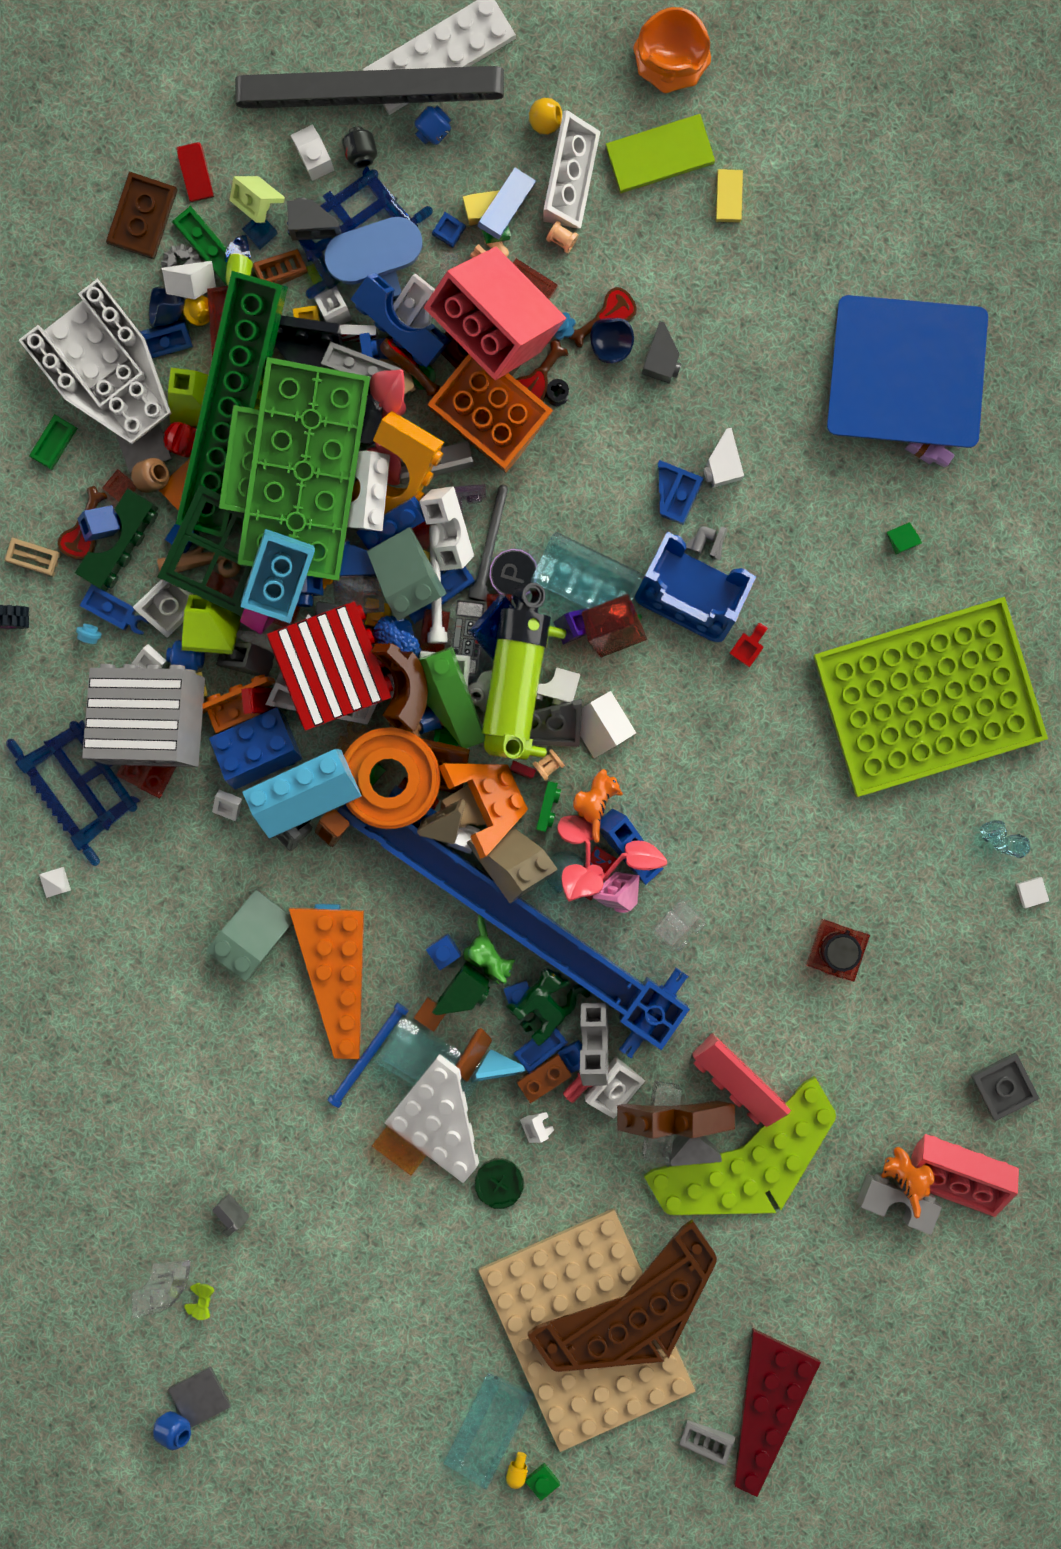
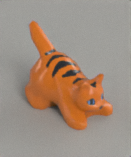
(593, 803)
(913, 1180)

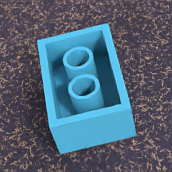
(277, 576)

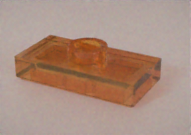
(398, 1150)

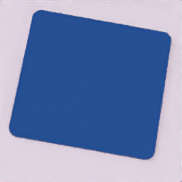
(908, 371)

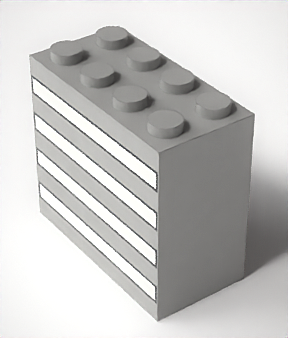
(144, 716)

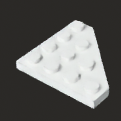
(437, 1120)

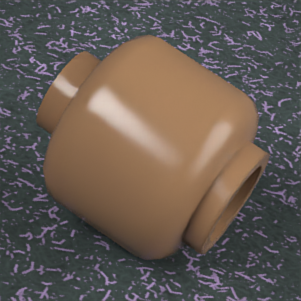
(150, 475)

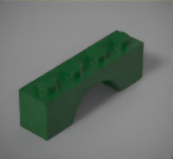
(103, 567)

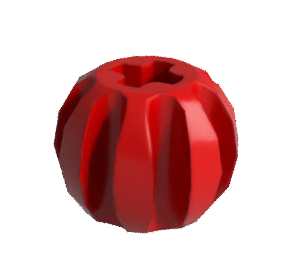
(179, 438)

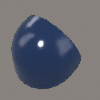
(164, 308)
(611, 339)

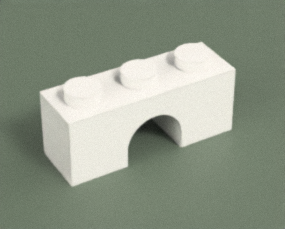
(369, 507)
(454, 547)
(560, 688)

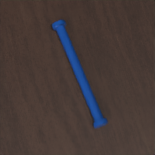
(399, 1011)

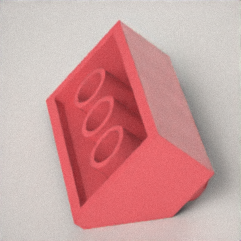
(740, 1081)
(967, 1175)

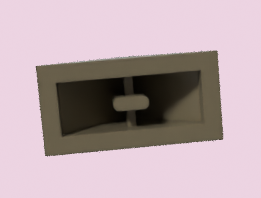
(443, 824)

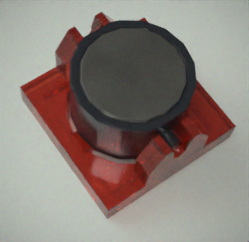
(839, 950)

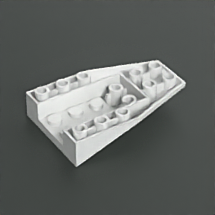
(101, 364)

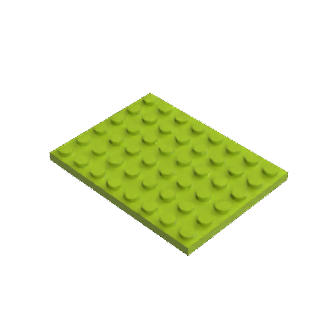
(930, 697)

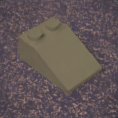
(516, 864)

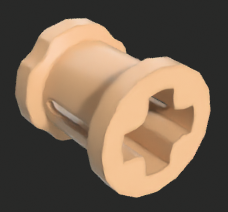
(562, 237)
(548, 764)

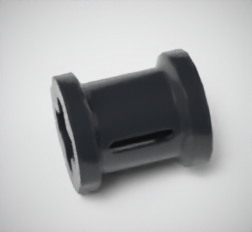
(552, 387)

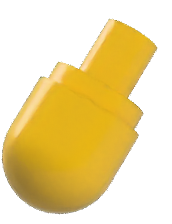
(517, 1471)

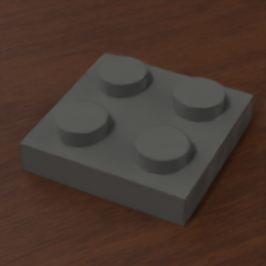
(1005, 1086)

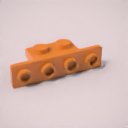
(227, 709)

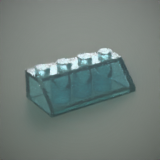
(584, 573)

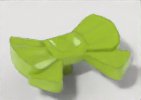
(200, 1310)

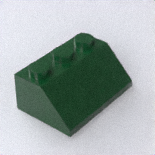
(463, 992)

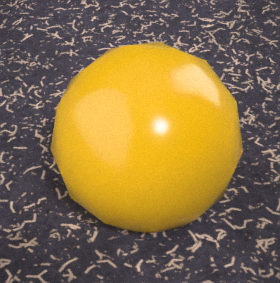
(545, 116)

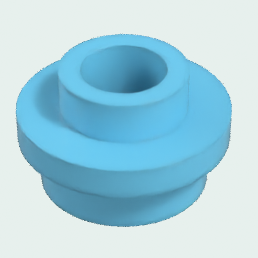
(88, 634)

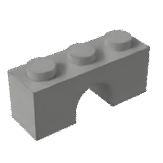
(594, 1044)
(879, 1194)

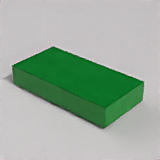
(53, 442)

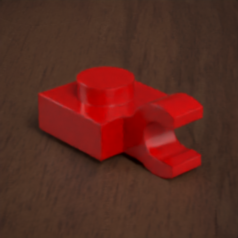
(747, 646)

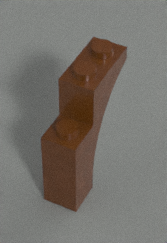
(682, 1120)

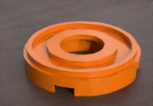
(422, 771)

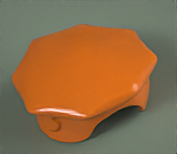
(672, 49)

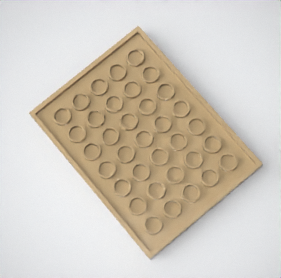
(563, 1277)

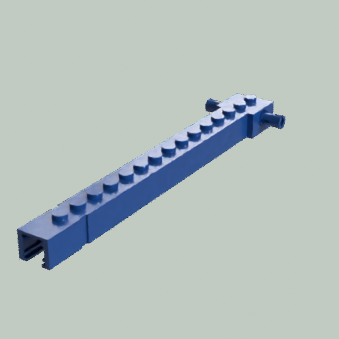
(644, 1006)

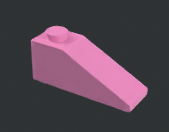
(619, 892)

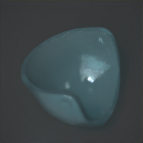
(562, 860)

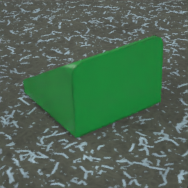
(903, 538)

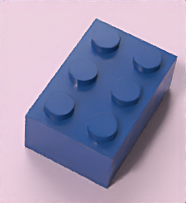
(255, 748)

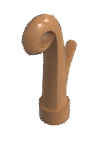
(196, 559)

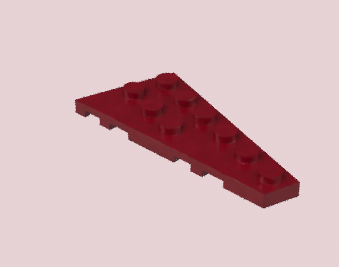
(772, 1397)

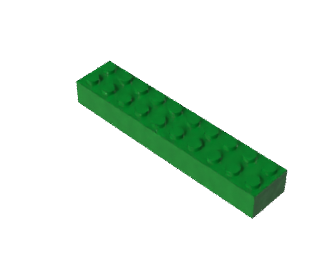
(235, 378)

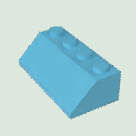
(302, 793)

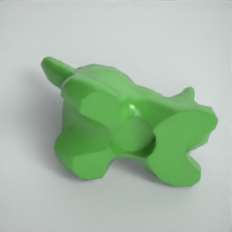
(483, 954)

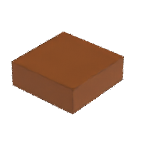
(426, 1016)

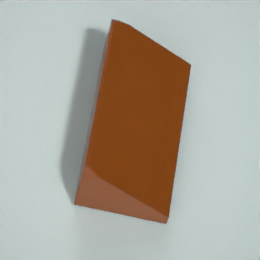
(473, 1053)

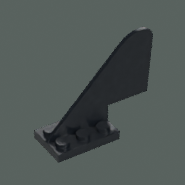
(306, 343)

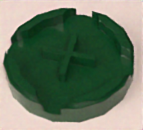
(499, 1183)

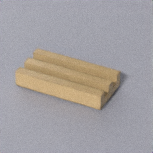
(52, 563)

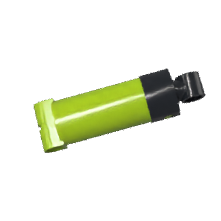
(516, 675)

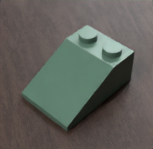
(405, 574)
(250, 935)

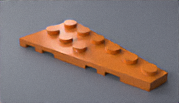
(334, 960)

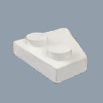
(411, 303)

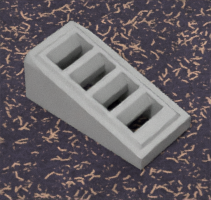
(710, 1433)

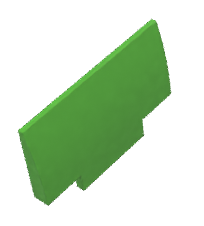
(297, 460)

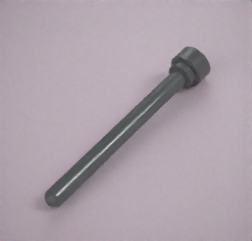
(479, 590)

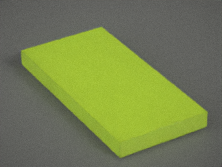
(660, 153)

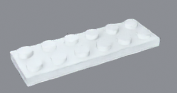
(452, 43)

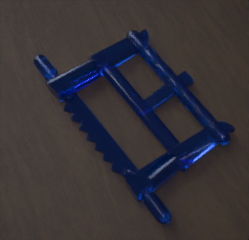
(333, 202)
(105, 818)

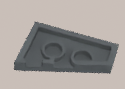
(557, 725)

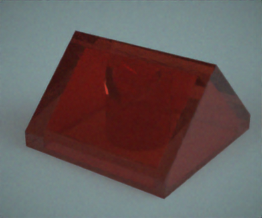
(613, 626)

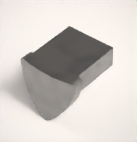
(230, 1214)

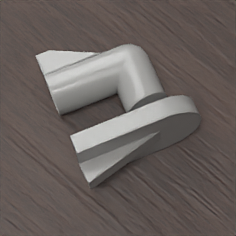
(697, 543)

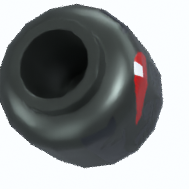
(359, 147)

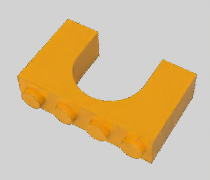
(417, 450)

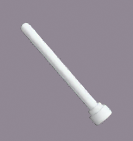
(437, 632)

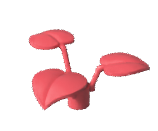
(389, 390)
(588, 881)

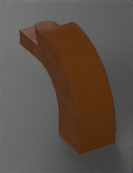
(409, 686)

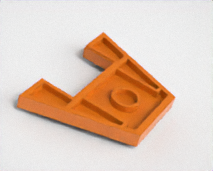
(495, 796)

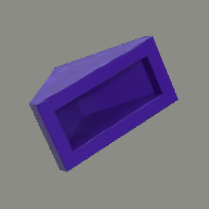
(573, 624)

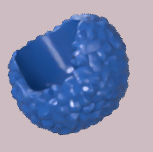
(396, 632)

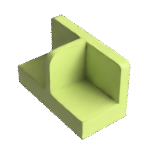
(254, 196)

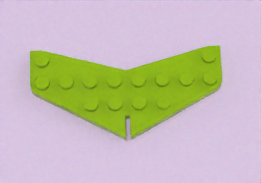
(767, 1162)

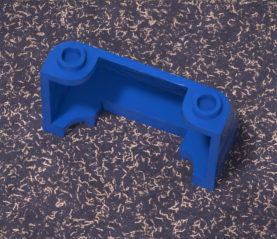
(693, 591)

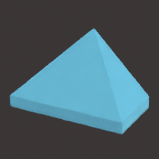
(496, 1066)

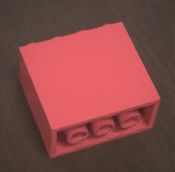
(494, 312)

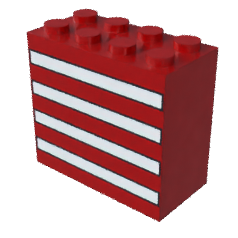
(330, 665)

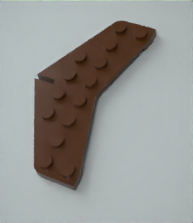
(651, 1310)

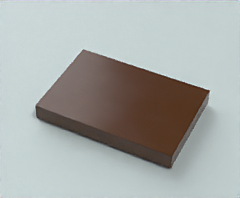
(141, 215)

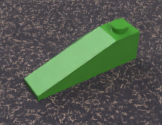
(450, 697)

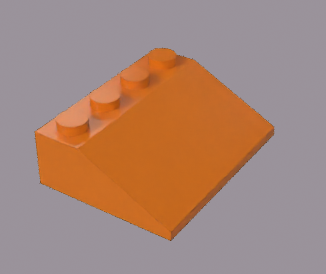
(490, 414)

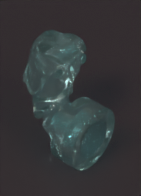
(1012, 845)

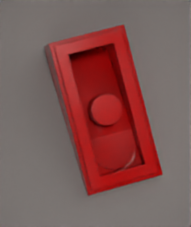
(195, 171)

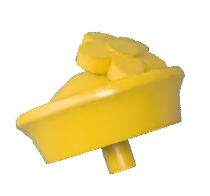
(197, 310)

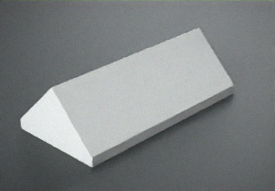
(571, 172)

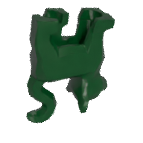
(545, 1010)

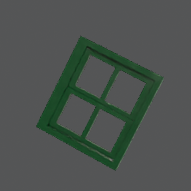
(184, 535)

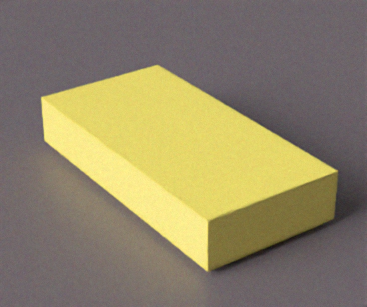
(729, 195)

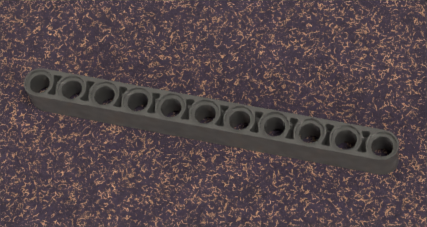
(370, 87)

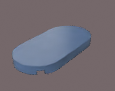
(373, 249)

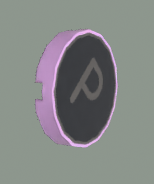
(511, 569)

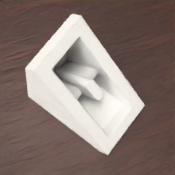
(189, 279)
(333, 306)

